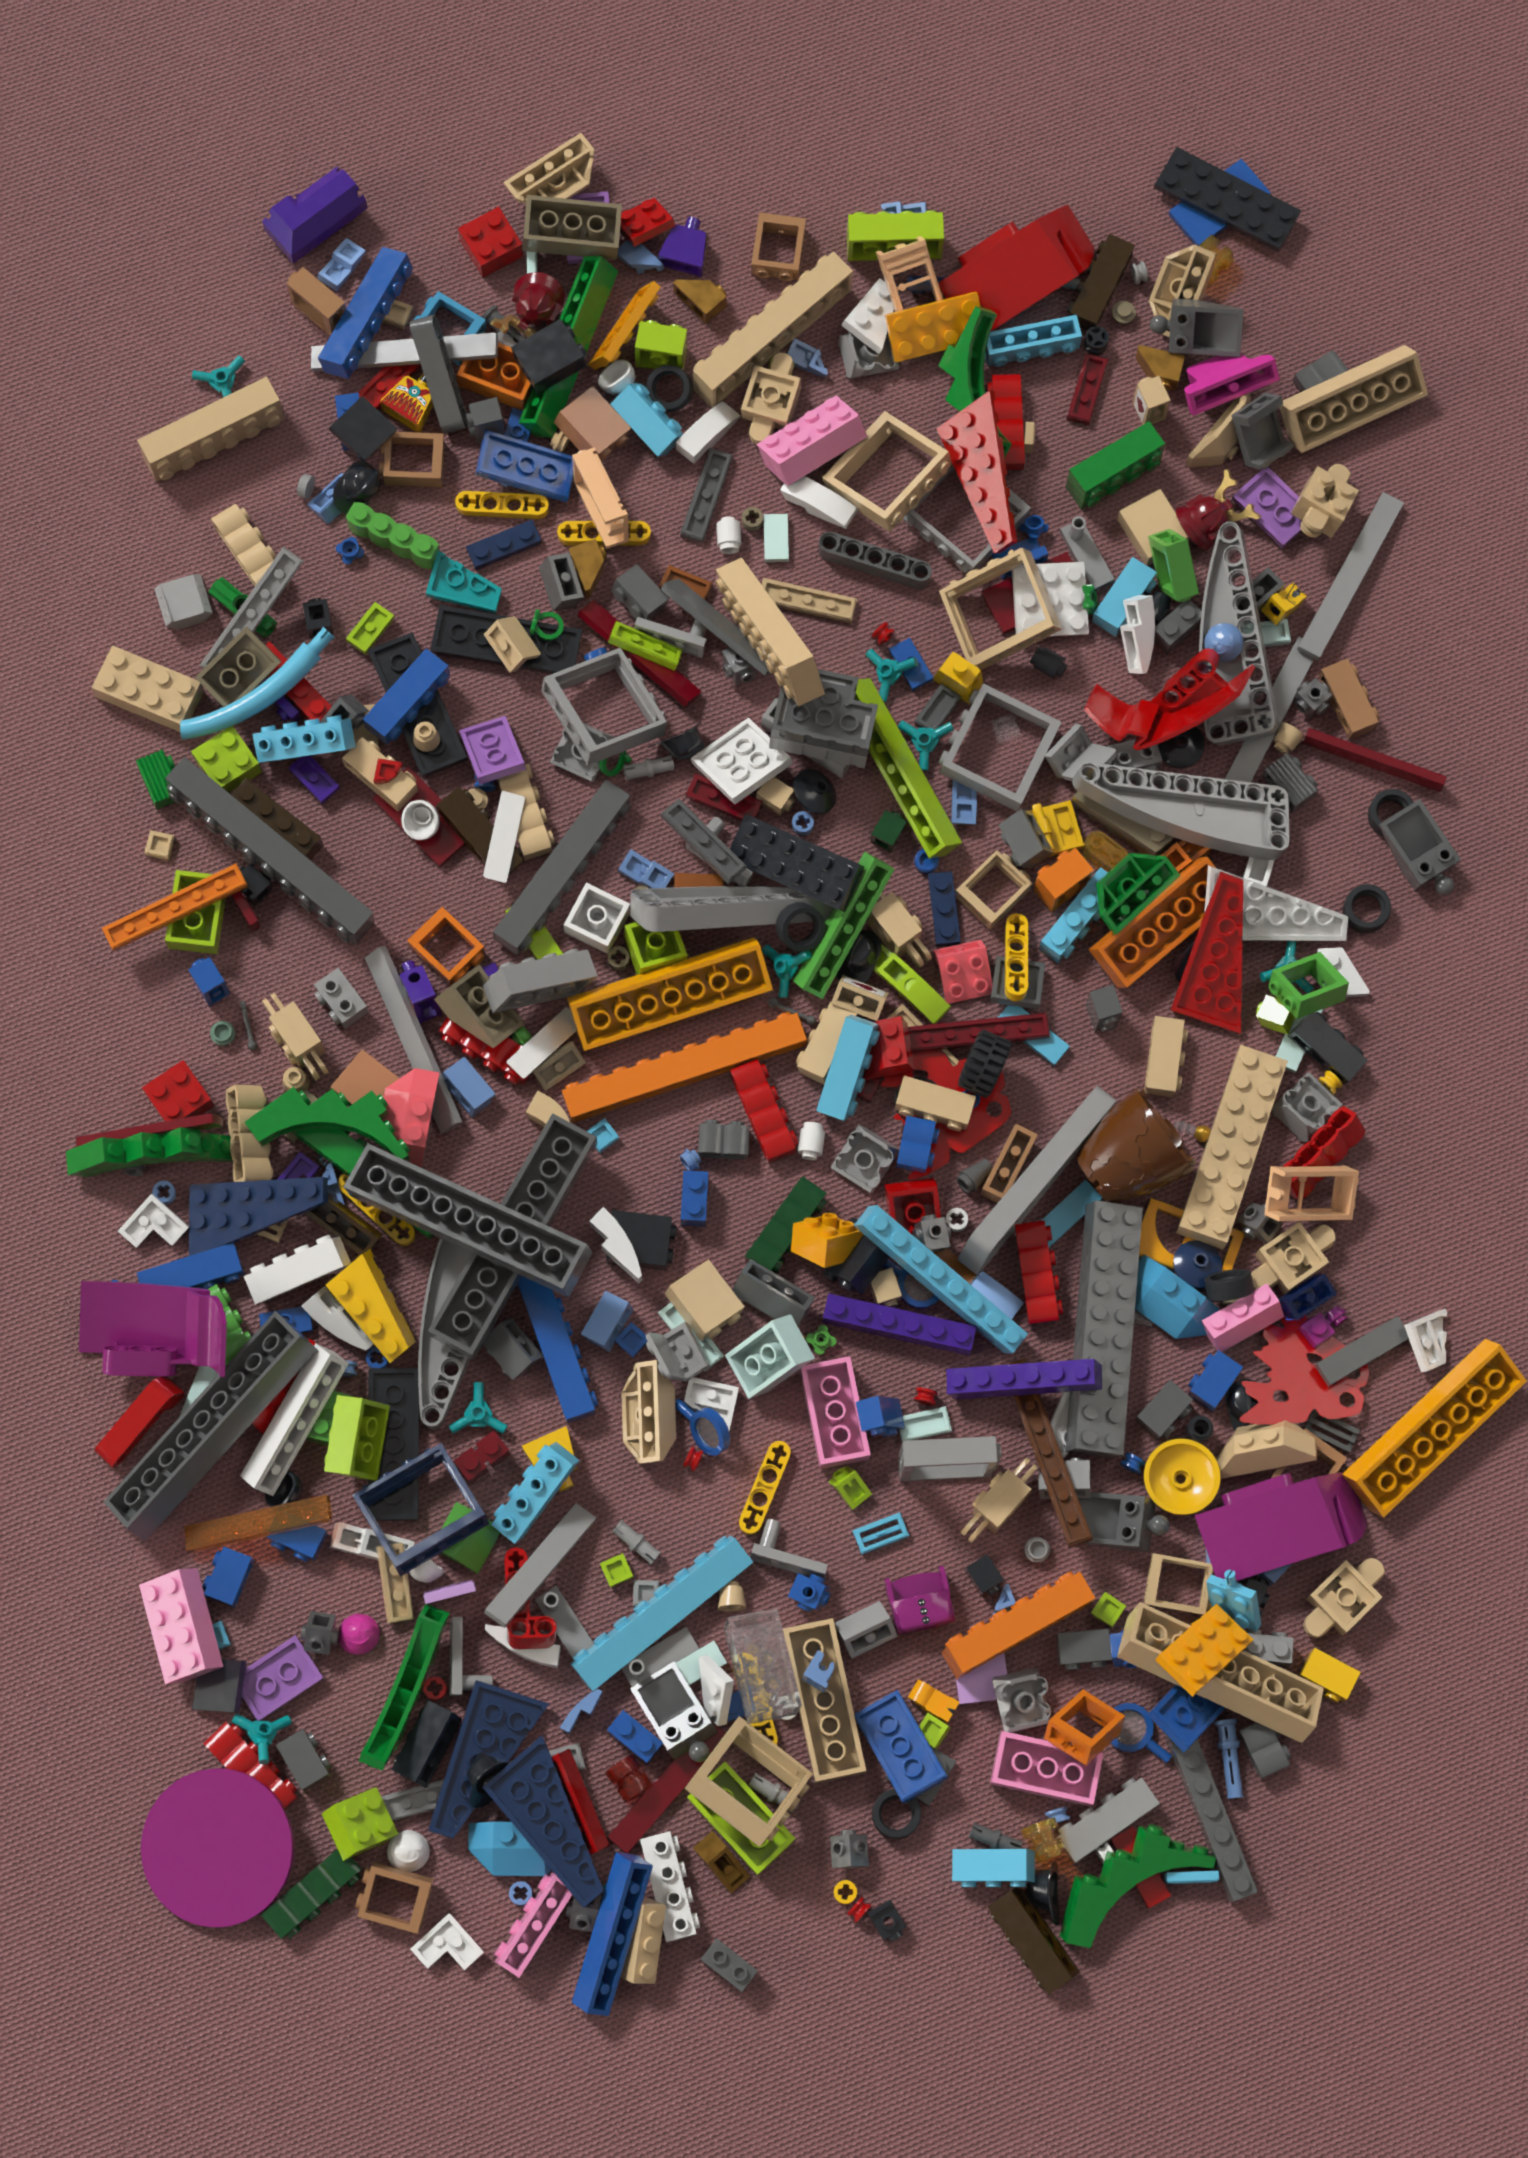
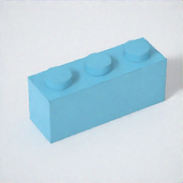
(647, 419)
(1133, 581)
(993, 1867)

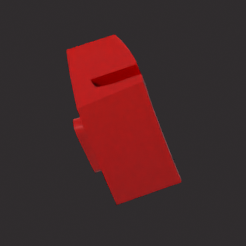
(1022, 265)
(1168, 713)

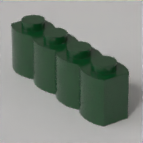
(777, 1235)
(310, 1894)

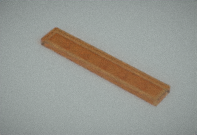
(258, 1523)

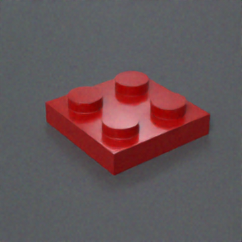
(645, 221)

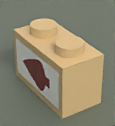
(1151, 400)
(859, 998)

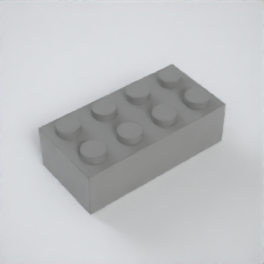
(539, 980)

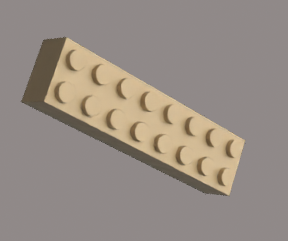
(772, 329)
(769, 632)
(1231, 1147)
(1244, 1686)

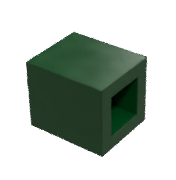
(888, 830)

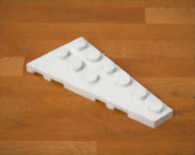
(1280, 916)

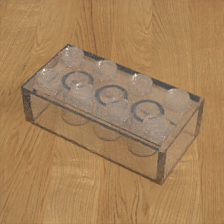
(762, 1666)

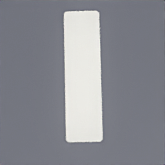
(504, 836)
(543, 1044)

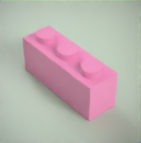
(1243, 1318)

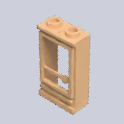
(905, 258)
(600, 498)
(1342, 1198)

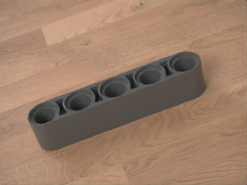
(439, 374)
(867, 551)

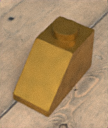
(701, 297)
(1162, 364)
(589, 564)
(721, 1862)

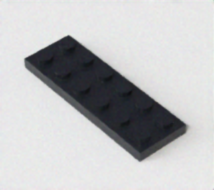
(1227, 199)
(462, 631)
(390, 663)
(796, 862)
(401, 1442)

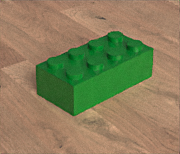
(1115, 466)

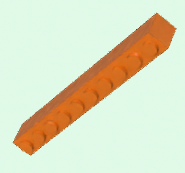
(683, 1067)

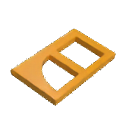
(1152, 1247)

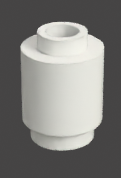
(728, 535)
(811, 1140)

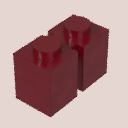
(488, 1449)

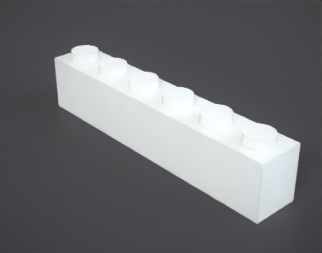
(294, 1420)

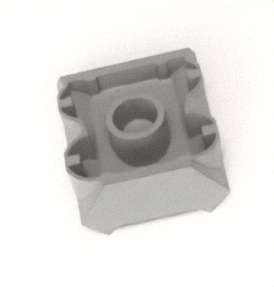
(862, 360)
(183, 602)
(569, 758)
(1306, 1107)
(865, 1158)
(1022, 1699)

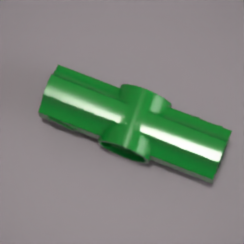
(231, 598)

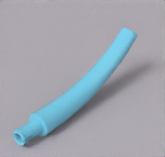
(264, 695)

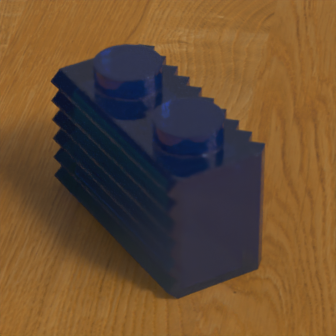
(1307, 1297)

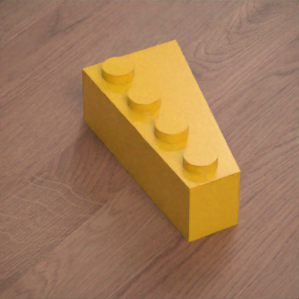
(372, 1306)

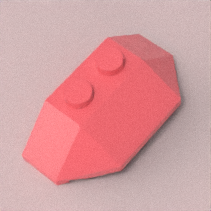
(411, 1110)

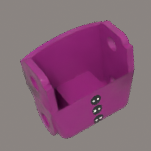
(920, 1601)

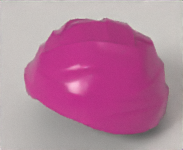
(358, 1634)

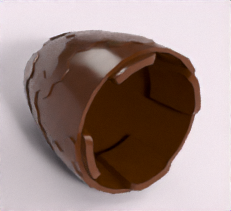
(1133, 1151)

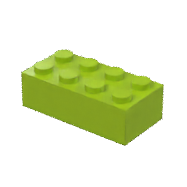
(885, 230)
(755, 1857)

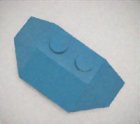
(1170, 1301)
(504, 1850)

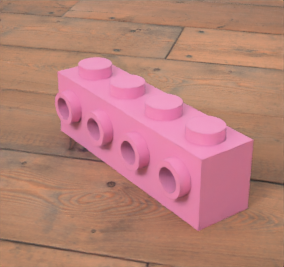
(534, 1926)

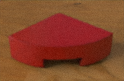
(386, 771)

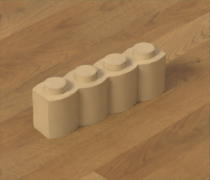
(244, 542)
(531, 834)
(248, 1156)

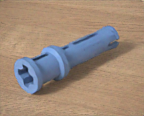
(1224, 1744)

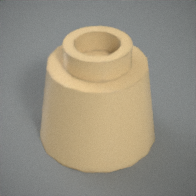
(426, 737)
(1287, 738)
(295, 1078)
(731, 1597)

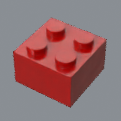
(490, 242)
(178, 1094)

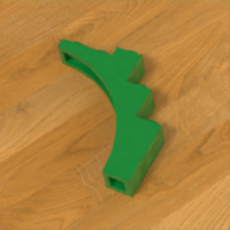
(966, 363)
(292, 1113)
(147, 1148)
(406, 1688)
(1121, 1871)

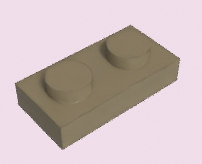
(558, 1066)

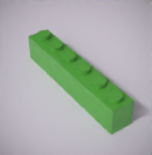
(843, 928)

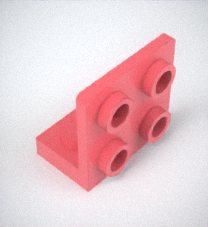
(964, 971)

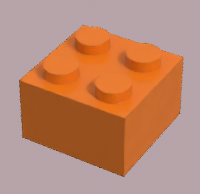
(1063, 879)

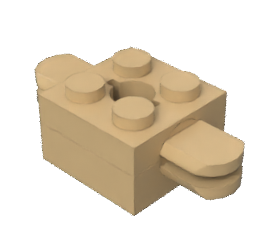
(771, 397)
(1325, 501)
(898, 928)
(297, 1036)
(1293, 1257)
(1000, 1501)
(1344, 1598)

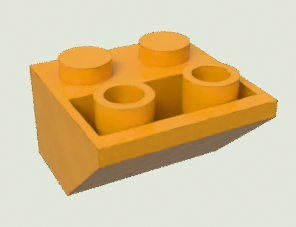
(824, 1239)

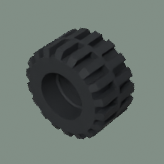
(984, 1063)

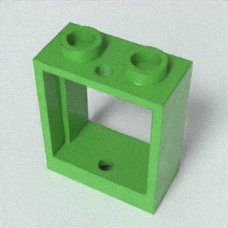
(1173, 565)
(1317, 965)

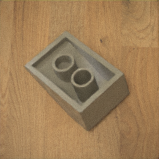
(238, 668)
(469, 1008)

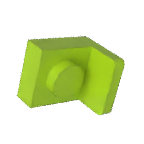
(850, 1486)

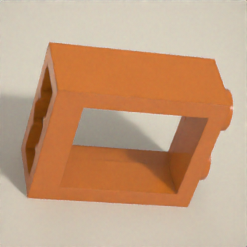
(431, 928)
(1083, 1747)

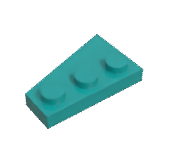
(460, 586)

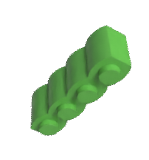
(388, 534)
(234, 1335)

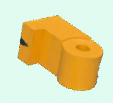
(933, 1701)

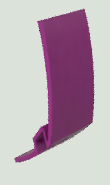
(151, 1327)
(1281, 1524)

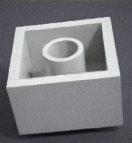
(597, 918)

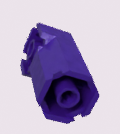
(315, 214)

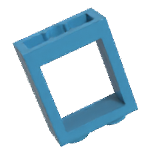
(477, 326)

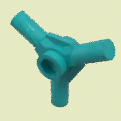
(221, 378)
(889, 671)
(925, 739)
(1287, 959)
(785, 966)
(478, 1414)
(262, 1733)

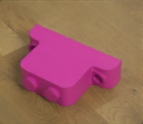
(1227, 378)

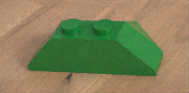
(1132, 887)

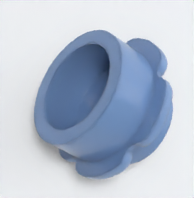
(690, 1160)

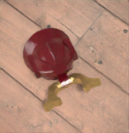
(536, 300)
(1205, 515)

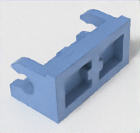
(468, 1087)
(607, 1321)
(818, 1676)

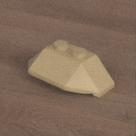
(557, 174)
(1182, 277)
(1221, 439)
(648, 1413)
(1265, 1448)

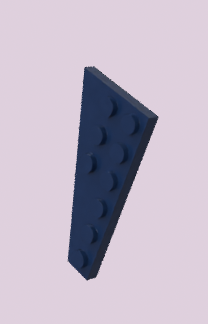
(240, 1209)
(492, 1724)
(539, 1808)

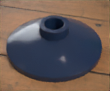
(1189, 1269)

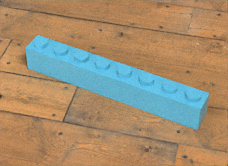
(940, 1279)
(661, 1612)

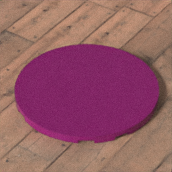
(217, 1847)

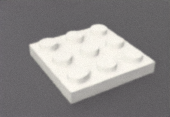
(1065, 591)
(741, 761)

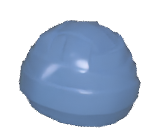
(1225, 640)

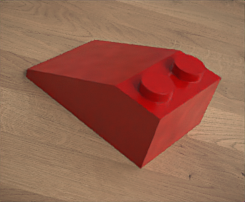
(911, 1201)

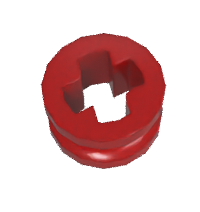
(882, 634)
(925, 1396)
(693, 1458)
(430, 1695)
(859, 1909)

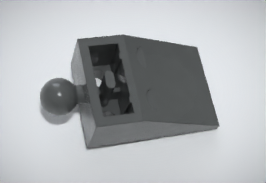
(1207, 331)
(1419, 841)
(1122, 1521)
(675, 1713)

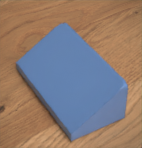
(323, 502)

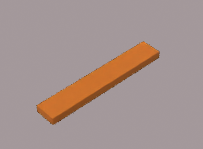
(174, 907)

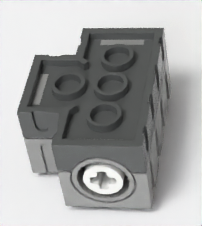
(827, 726)

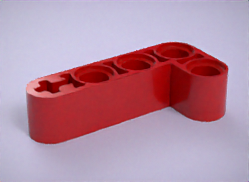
(156, 1398)
(522, 1621)

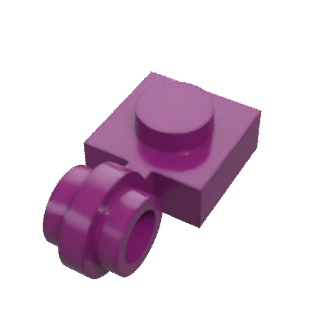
(1319, 1329)

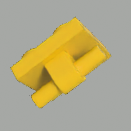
(1059, 826)

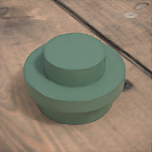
(222, 1033)

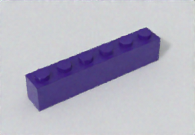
(899, 1324)
(1024, 1379)

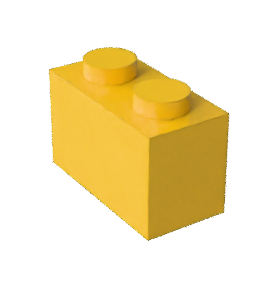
(1330, 1674)

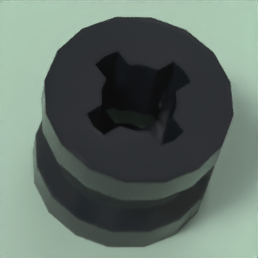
(1096, 335)

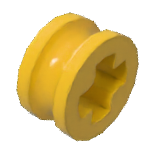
(1330, 1082)
(850, 1898)

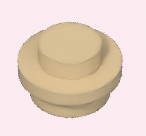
(559, 442)
(480, 797)

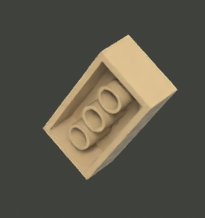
(147, 688)

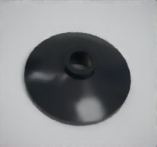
(1183, 755)
(814, 791)

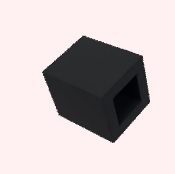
(984, 1576)

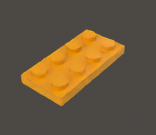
(929, 326)
(622, 329)
(1204, 1650)

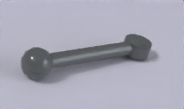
(773, 1003)
(252, 1045)

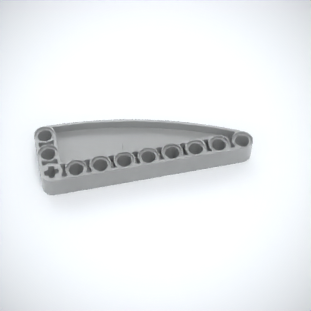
(1222, 606)
(1208, 820)
(716, 907)
(1035, 1181)
(434, 1355)

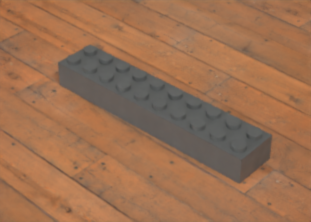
(269, 851)
(536, 1193)
(468, 1220)
(1105, 1327)
(210, 1426)

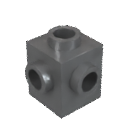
(737, 668)
(1314, 704)
(1257, 1224)
(933, 1233)
(319, 1633)
(849, 1850)
(583, 1918)

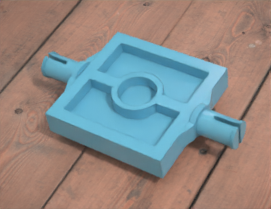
(1235, 1600)

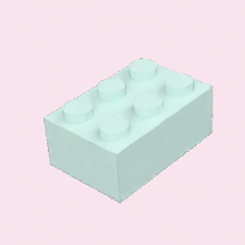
(769, 1356)

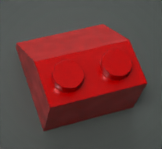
(893, 1050)

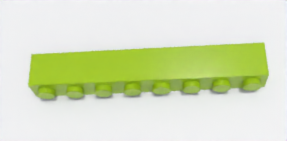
(907, 779)

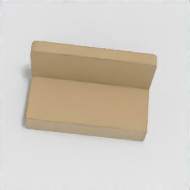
(511, 643)

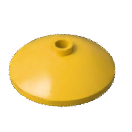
(1185, 1459)

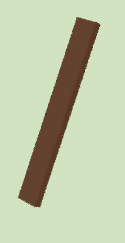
(1052, 1468)

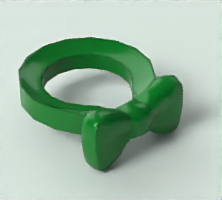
(1089, 604)
(540, 616)
(624, 757)

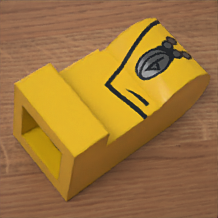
(1286, 601)

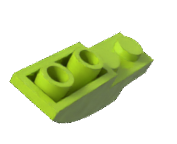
(910, 986)

